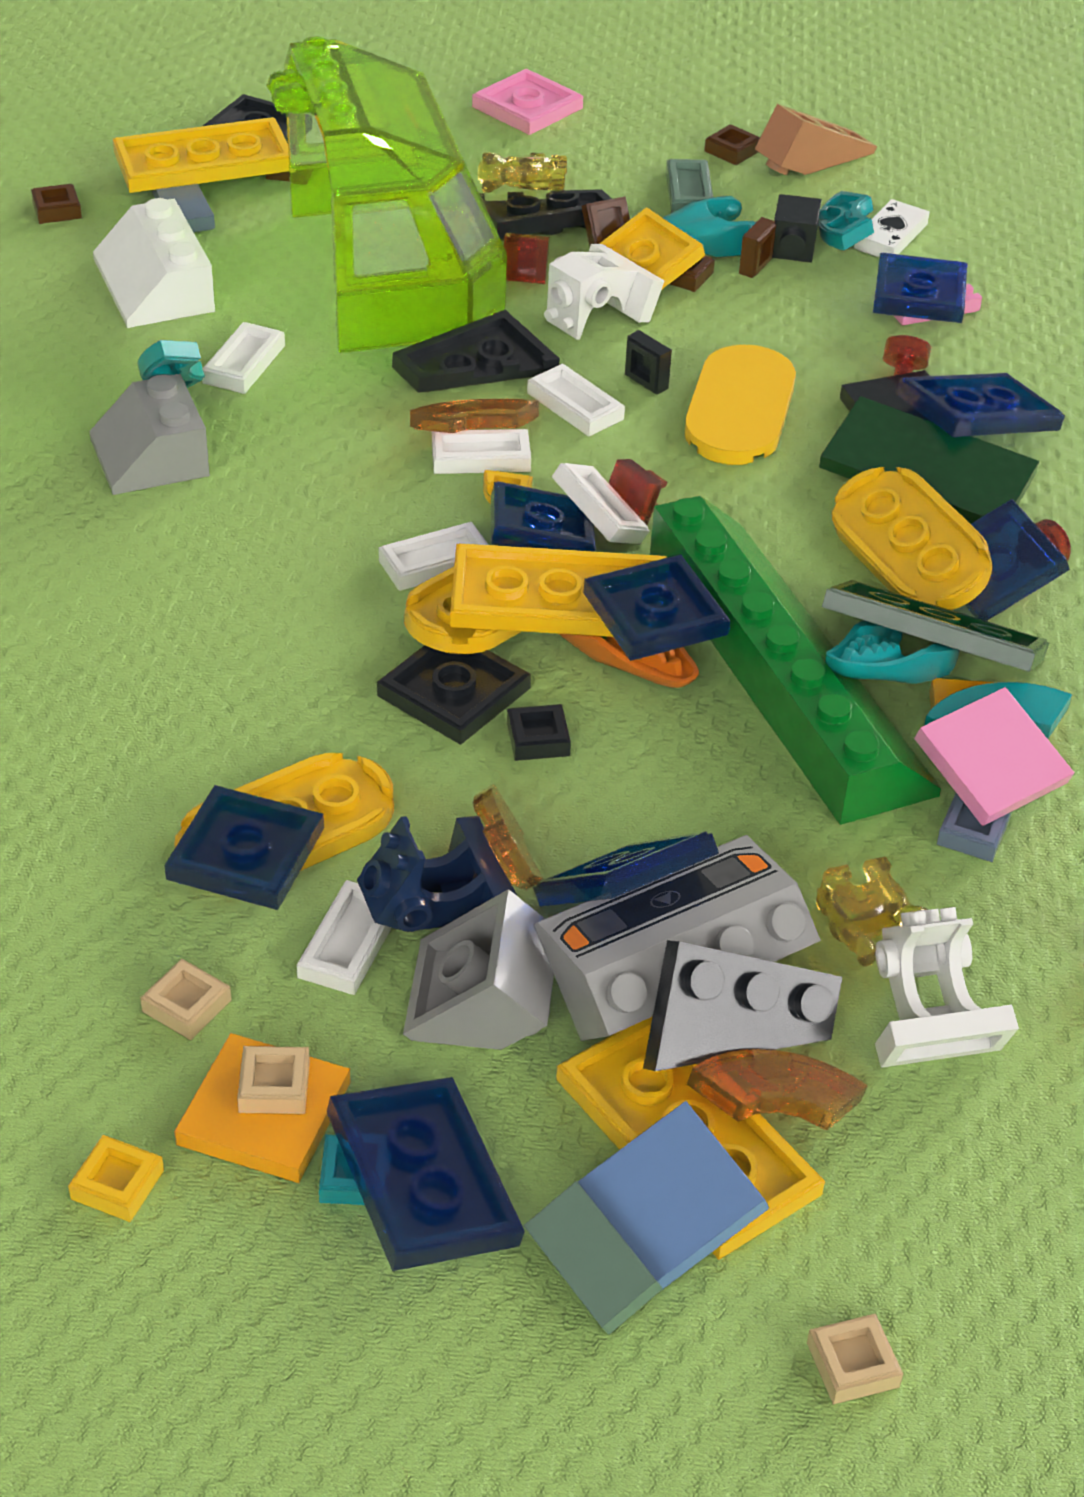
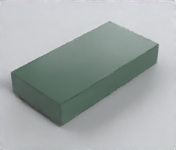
(687, 182)
(592, 1258)

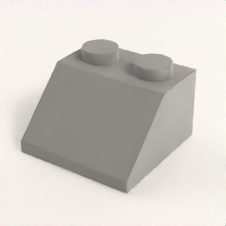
(151, 436)
(482, 978)

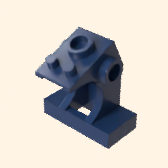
(401, 881)

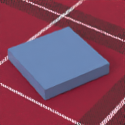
(674, 1194)

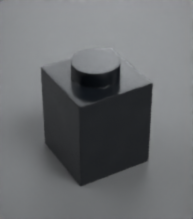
(796, 227)

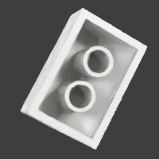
(155, 265)

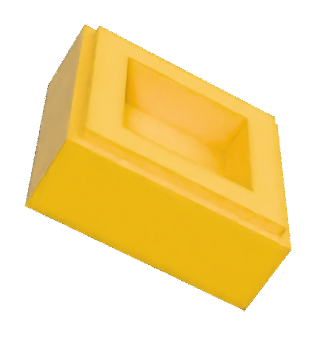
(116, 1178)

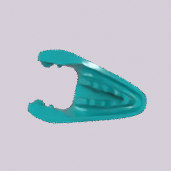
(713, 225)
(875, 654)

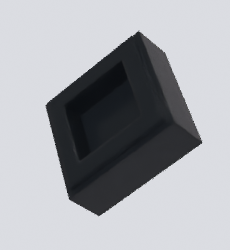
(648, 362)
(538, 732)

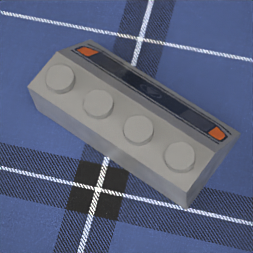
(614, 949)

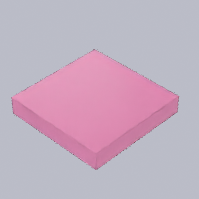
(527, 101)
(993, 756)

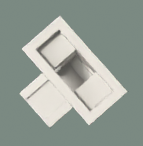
(596, 278)
(959, 1028)

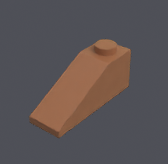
(808, 143)

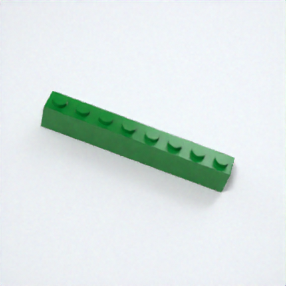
(780, 660)

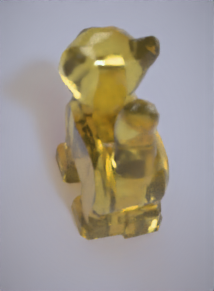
(522, 171)
(862, 910)

